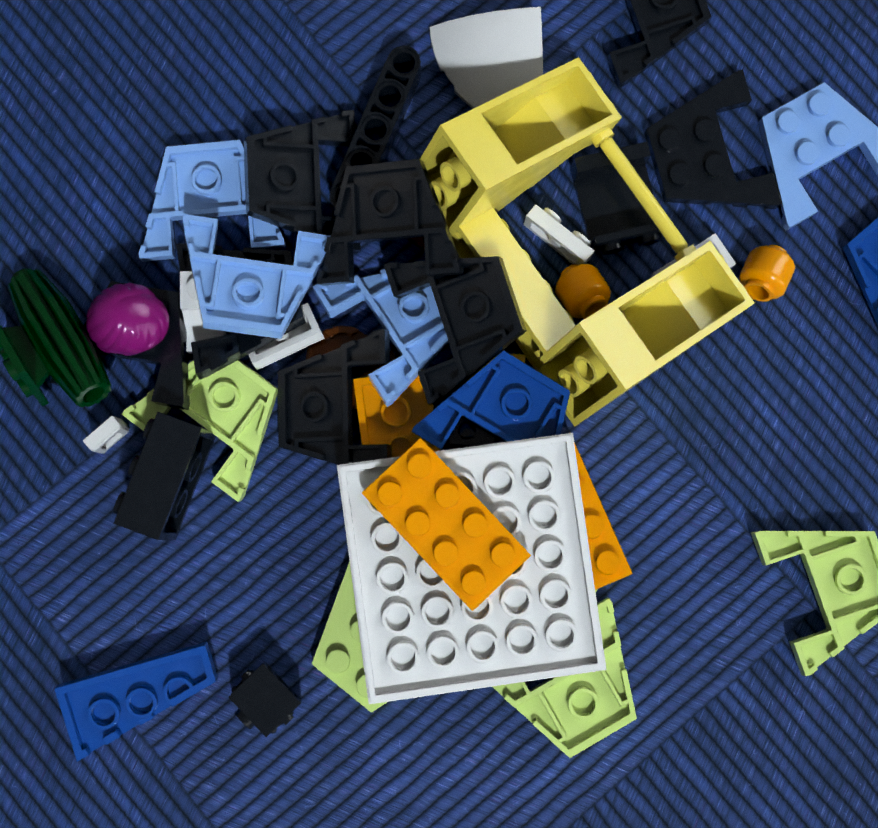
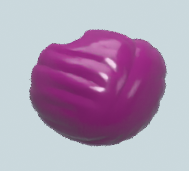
(127, 319)

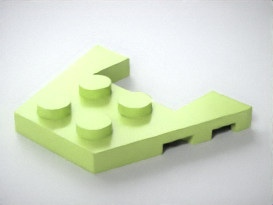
(233, 407)
(844, 581)
(340, 646)
(584, 706)

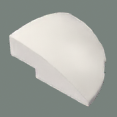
(489, 52)

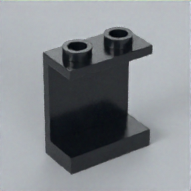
(608, 205)

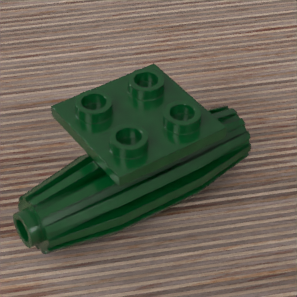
(50, 343)

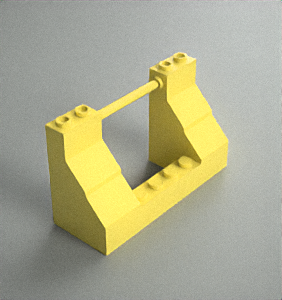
(509, 146)

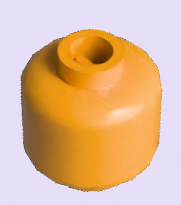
(767, 272)
(582, 290)

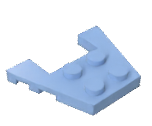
(808, 136)
(203, 183)
(249, 293)
(411, 323)

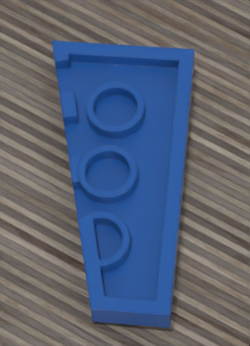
(118, 699)

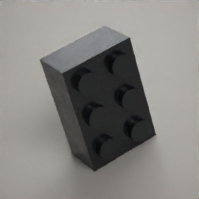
(163, 477)

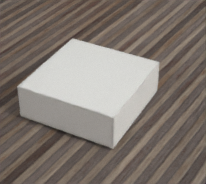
(106, 435)

